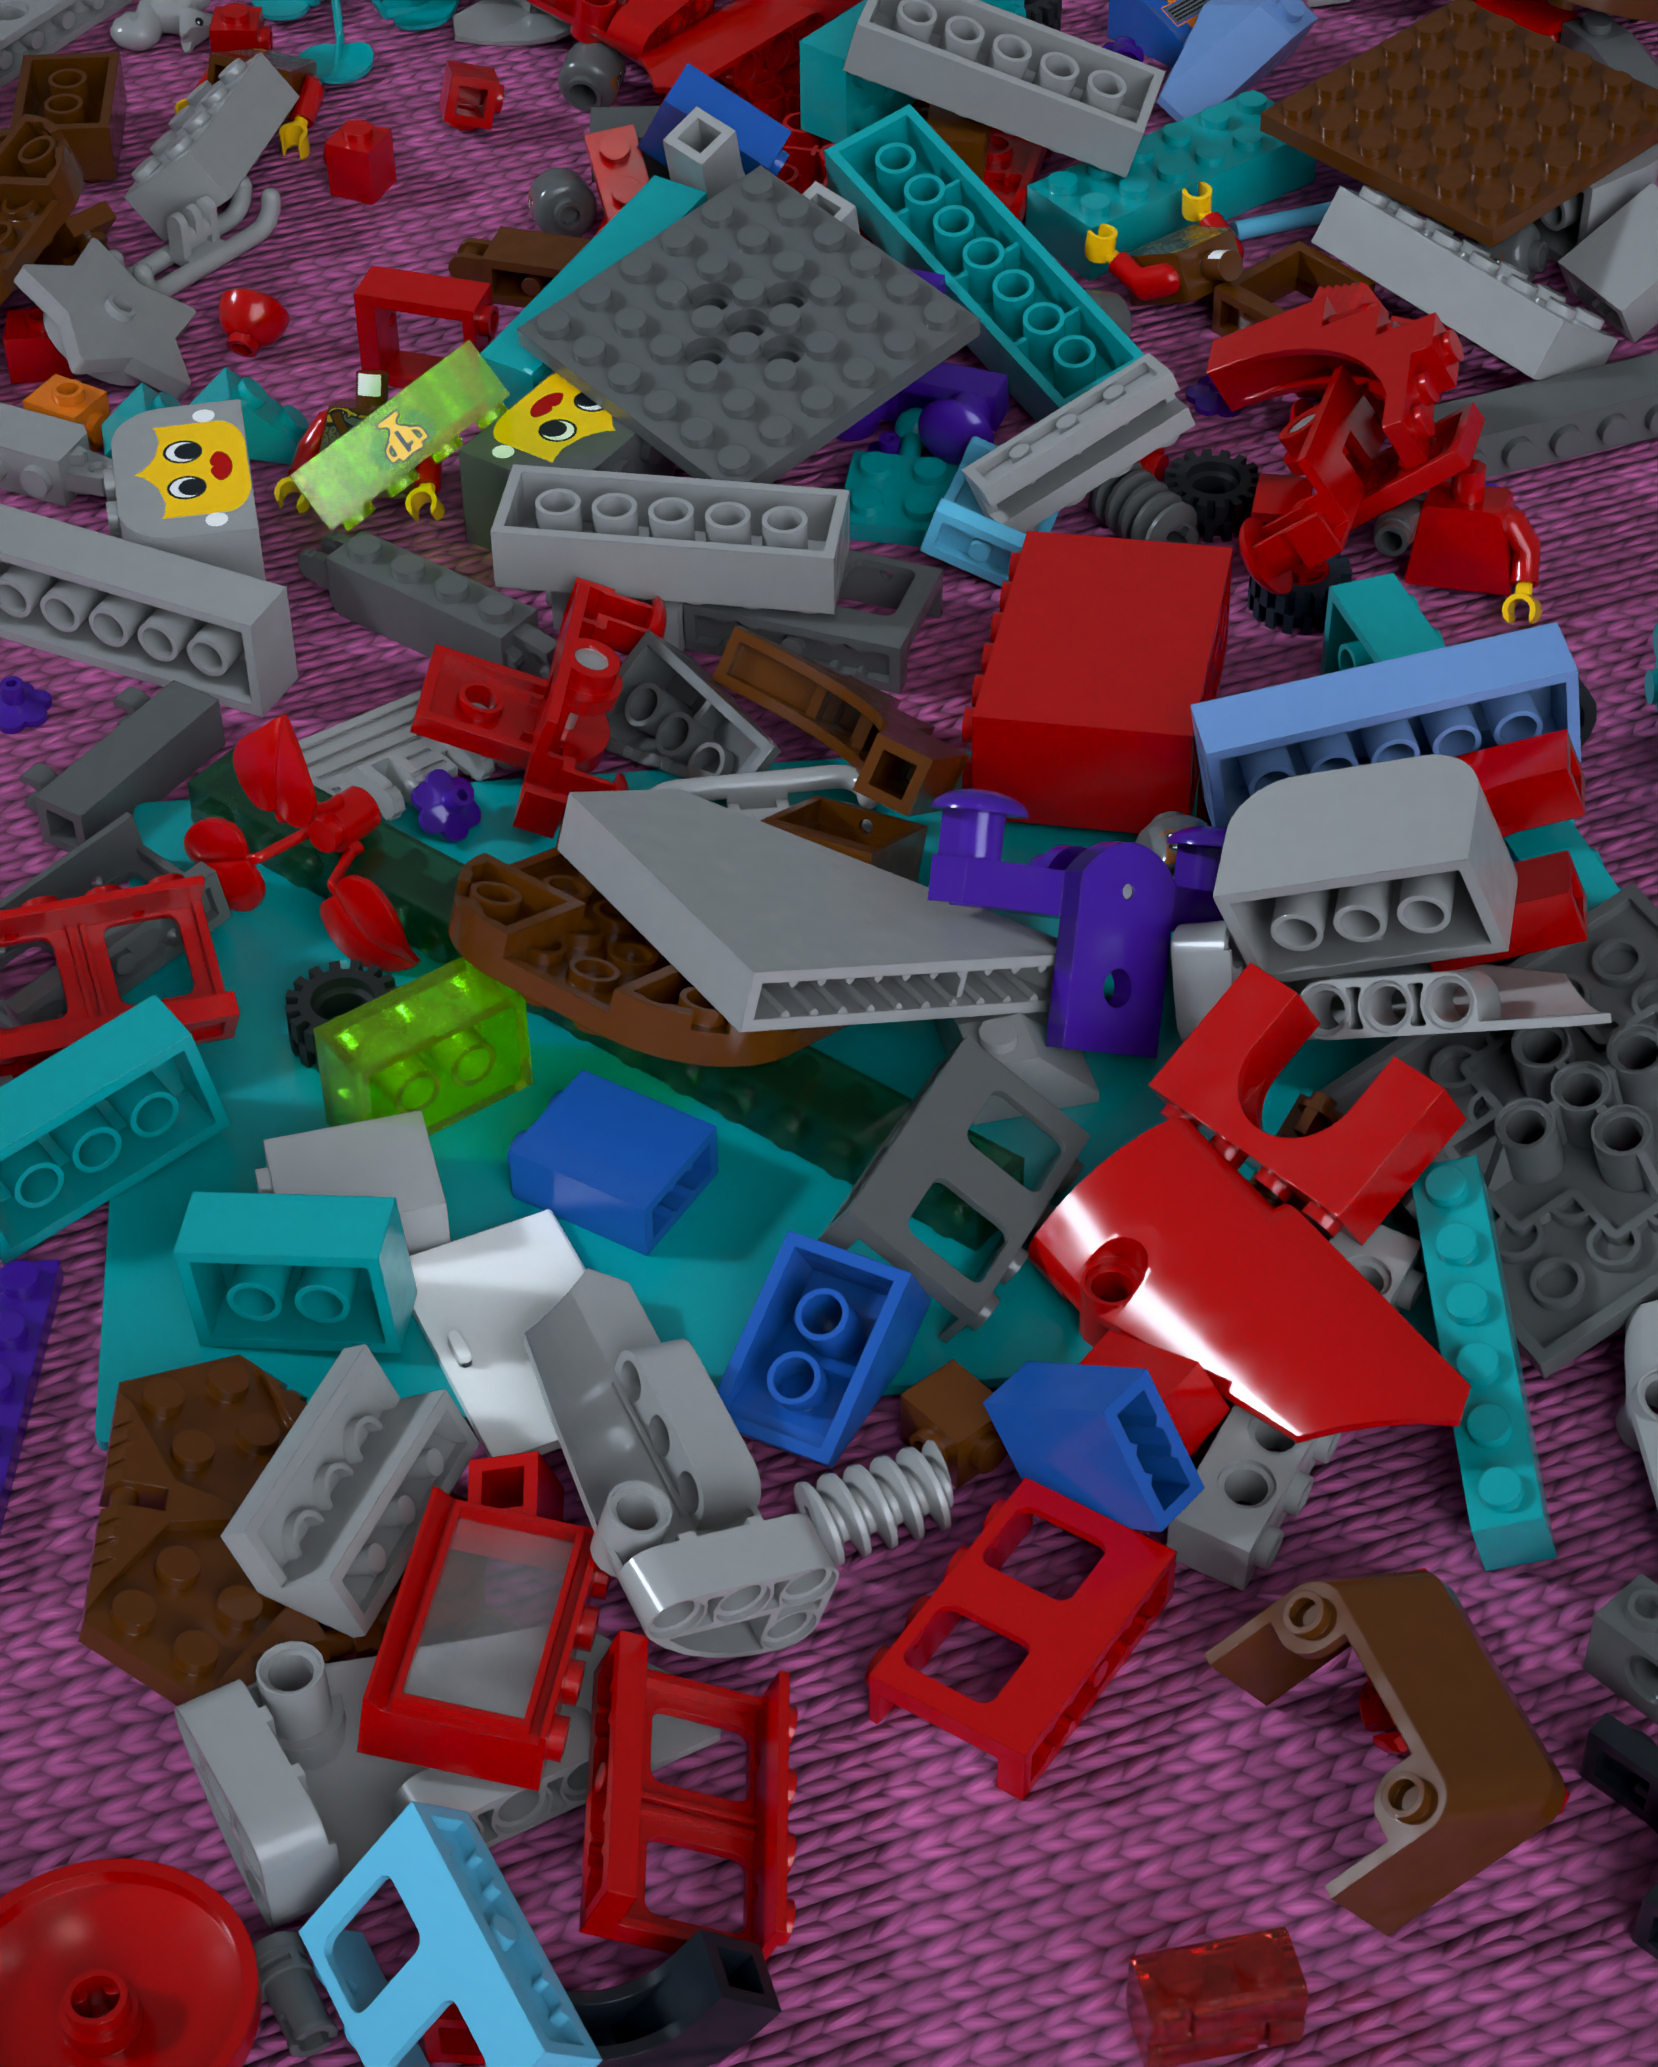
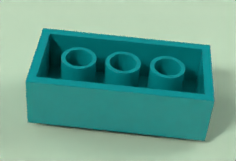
(99, 1122)

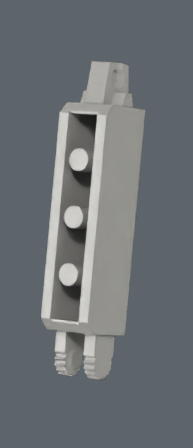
(48, 457)

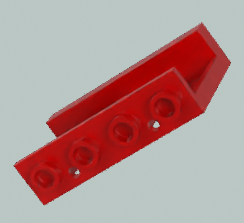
(76, 935)
(1070, 1642)
(632, 1808)

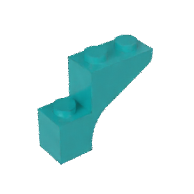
(269, 427)

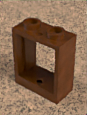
(1296, 268)
(892, 844)

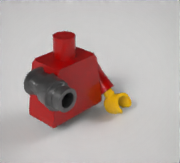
(1466, 540)

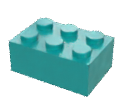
(296, 1271)

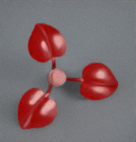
(278, 780)

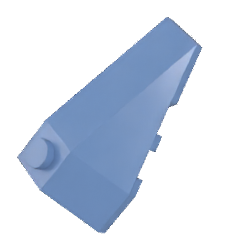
(1232, 51)

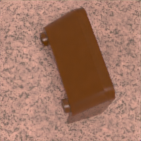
(1476, 1762)

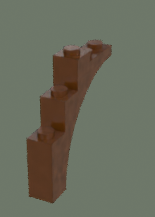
(890, 749)

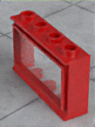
(484, 1644)

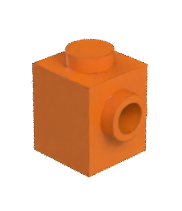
(72, 402)

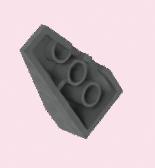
(1611, 45)
(681, 718)

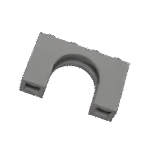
(707, 158)

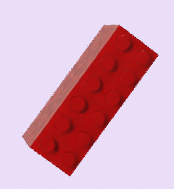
(1097, 678)

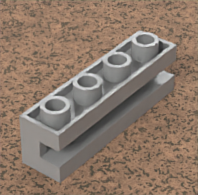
(1080, 446)

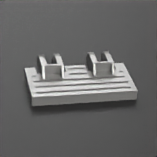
(385, 757)

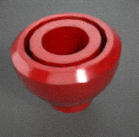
(251, 320)

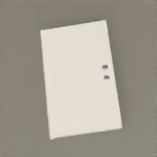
(474, 1311)

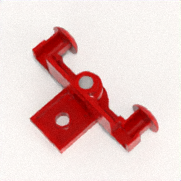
(1354, 481)
(537, 723)

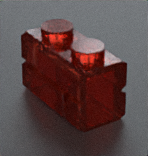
(1216, 1998)

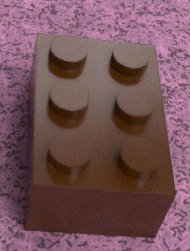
(85, 101)

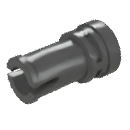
(292, 1994)

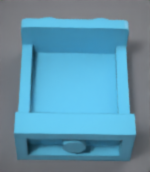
(967, 537)

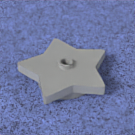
(110, 321)

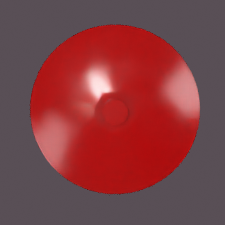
(124, 1970)

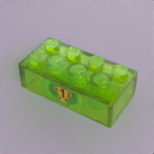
(401, 435)

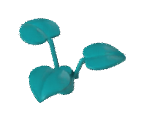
(351, 61)

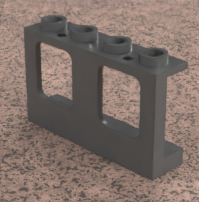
(850, 640)
(134, 948)
(934, 1148)

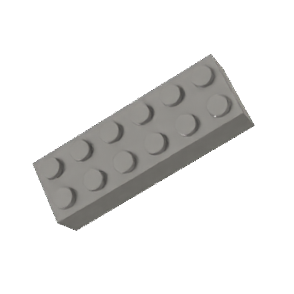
(1009, 75)
(1464, 286)
(672, 538)
(144, 612)

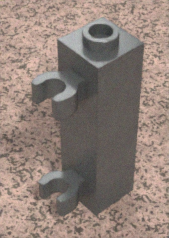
(134, 764)

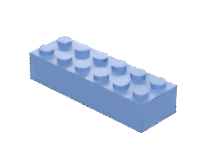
(1387, 711)

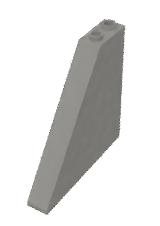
(792, 928)

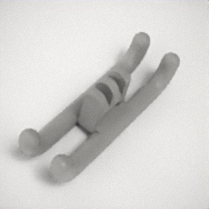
(197, 242)
(767, 792)

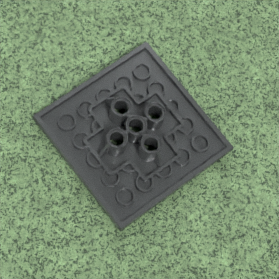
(748, 333)
(1561, 1136)

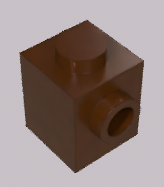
(952, 1414)

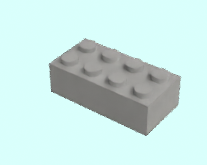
(212, 141)

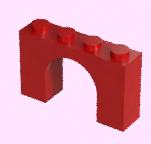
(1528, 788)
(1342, 1174)

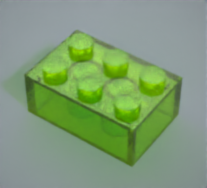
(427, 1046)

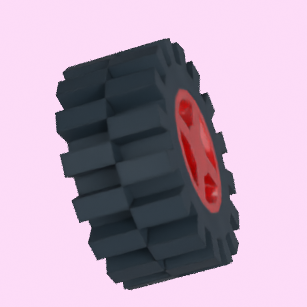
(1306, 602)

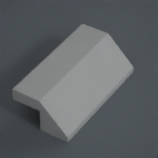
(348, 1494)

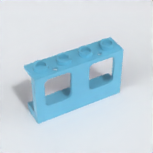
(469, 1953)

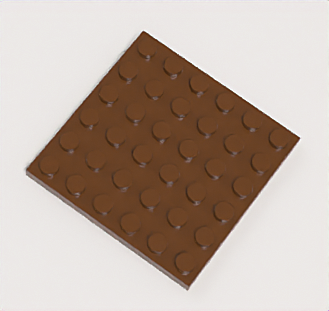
(1471, 120)

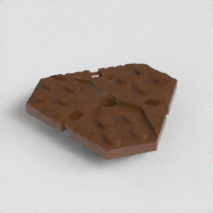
(161, 1580)

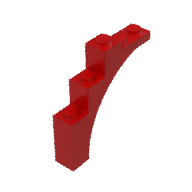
(1385, 359)

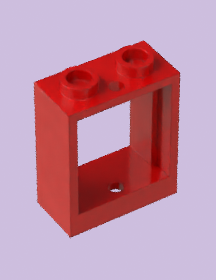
(393, 290)

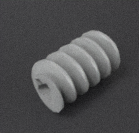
(878, 1500)

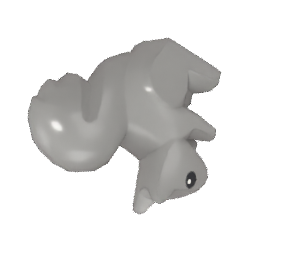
(152, 18)

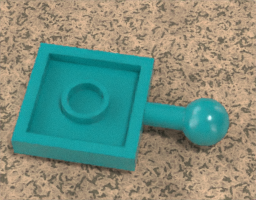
(896, 493)

